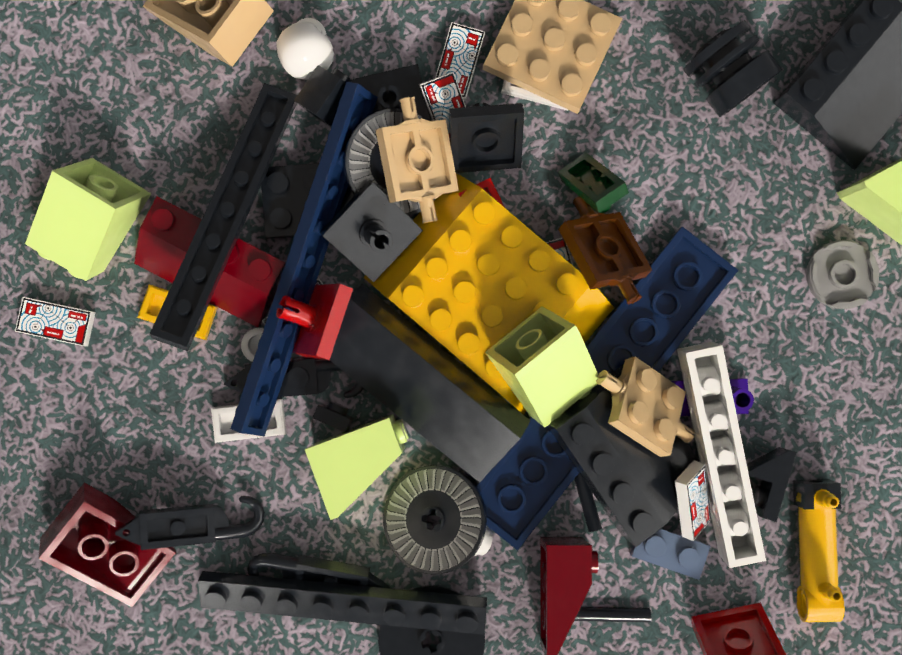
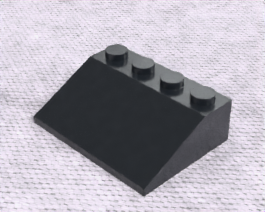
(852, 82)
(621, 473)

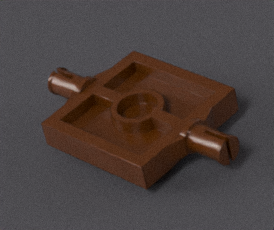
(605, 250)

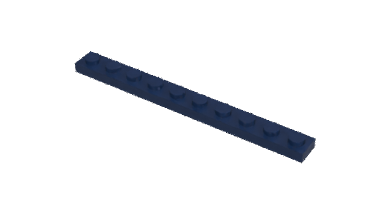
(301, 267)

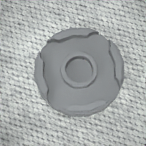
(830, 276)

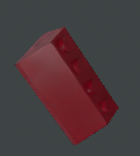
(247, 280)

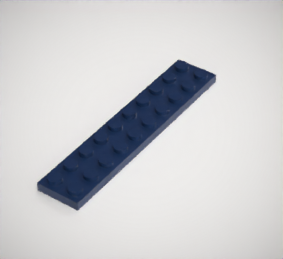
(674, 298)

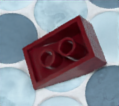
(86, 547)
(564, 583)

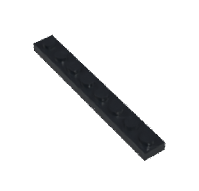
(224, 219)
(343, 602)

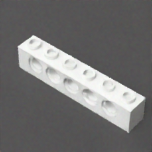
(723, 453)

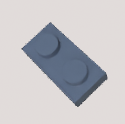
(673, 553)

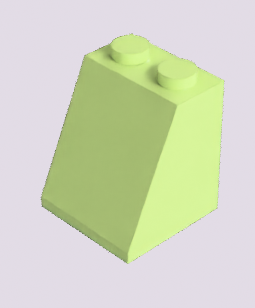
(879, 199)
(85, 217)
(545, 365)
(354, 460)

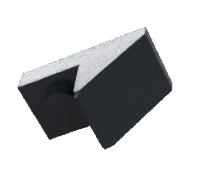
(774, 472)

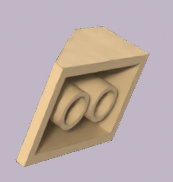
(216, 26)

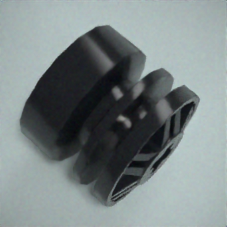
(732, 68)

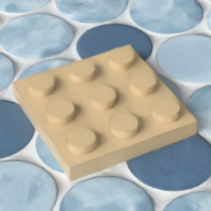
(553, 48)

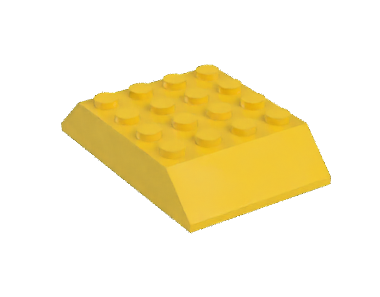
(481, 277)

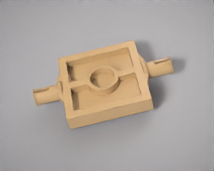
(417, 160)
(646, 406)

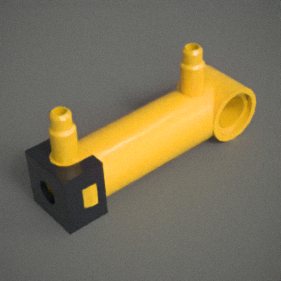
(818, 594)

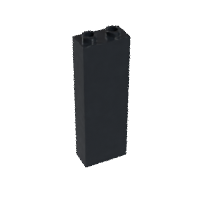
(425, 385)

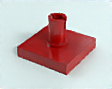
(318, 320)
(737, 632)

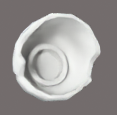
(303, 49)

